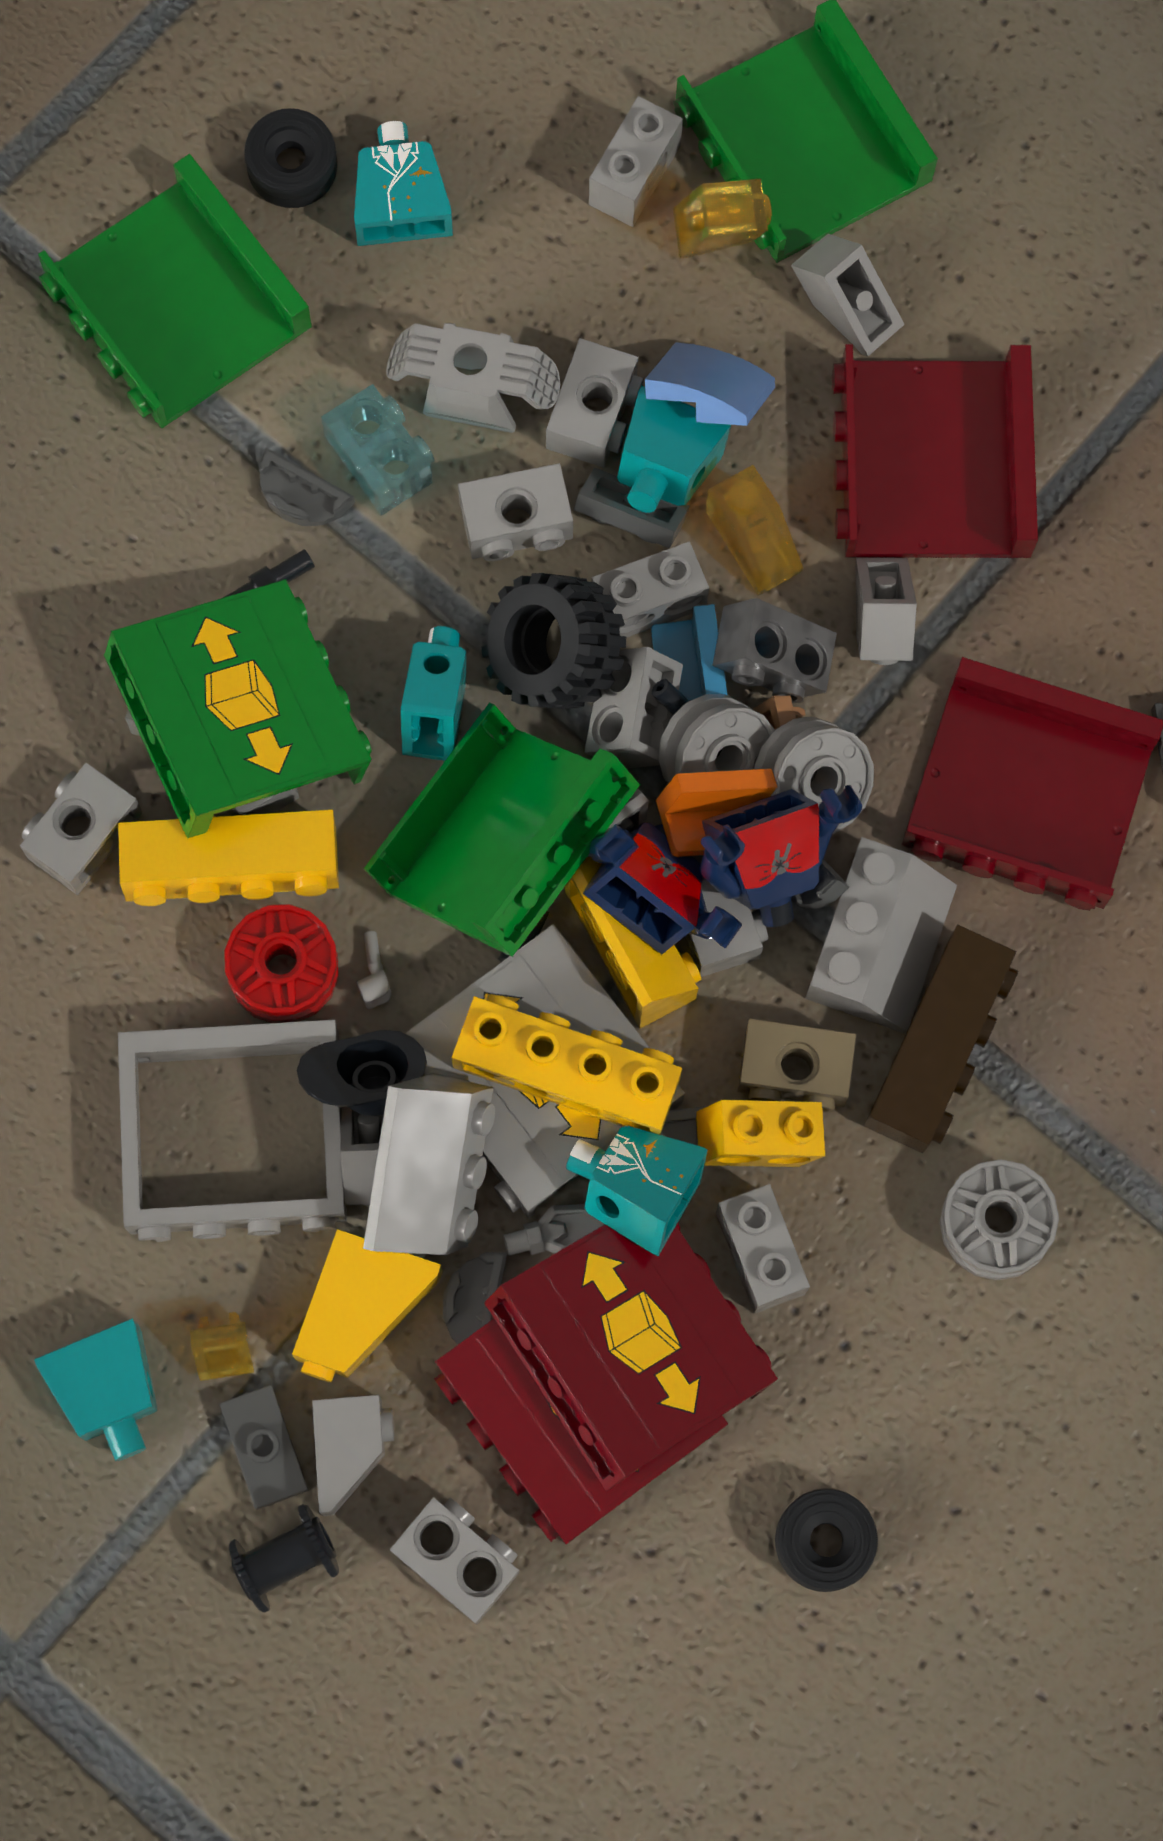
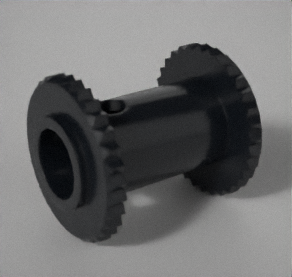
(283, 1558)

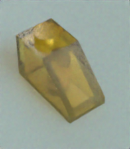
(721, 216)
(754, 529)

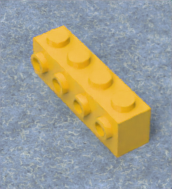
(234, 857)
(566, 1065)

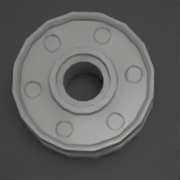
(705, 728)
(819, 745)
(1022, 1196)

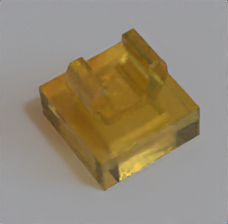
(222, 1349)

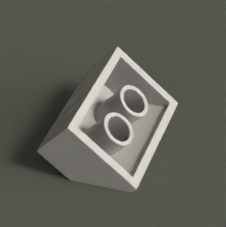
(882, 936)
(429, 1166)

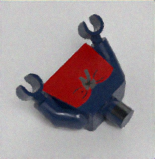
(773, 849)
(654, 890)

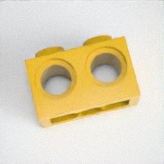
(761, 1133)

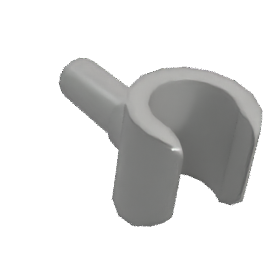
(375, 987)

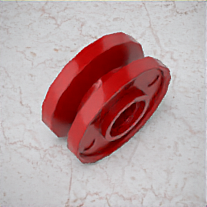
(277, 932)

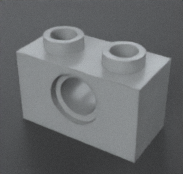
(635, 161)
(601, 374)
(534, 490)
(77, 858)
(762, 1248)

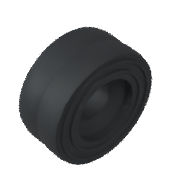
(290, 130)
(857, 1534)

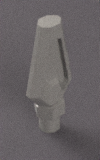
(554, 1231)

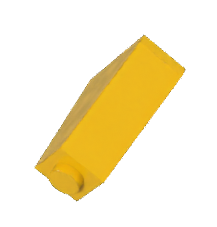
(359, 1304)

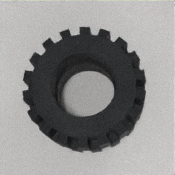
(520, 633)

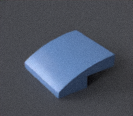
(720, 383)

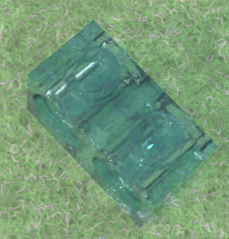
(369, 453)

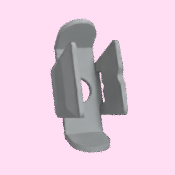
(473, 398)

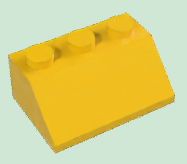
(645, 978)

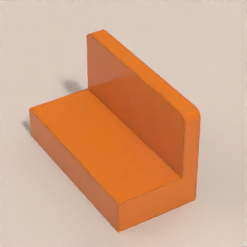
(702, 795)

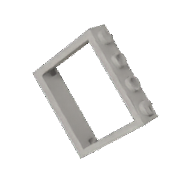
(218, 1043)

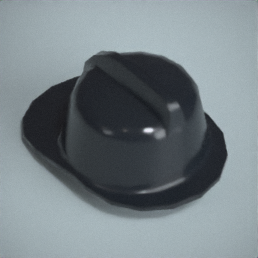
(360, 1069)

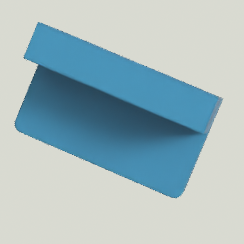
(694, 646)

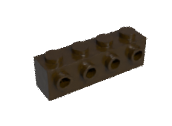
(941, 1038)

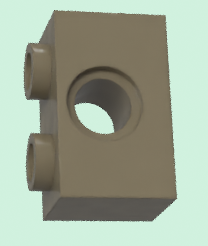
(825, 1051)

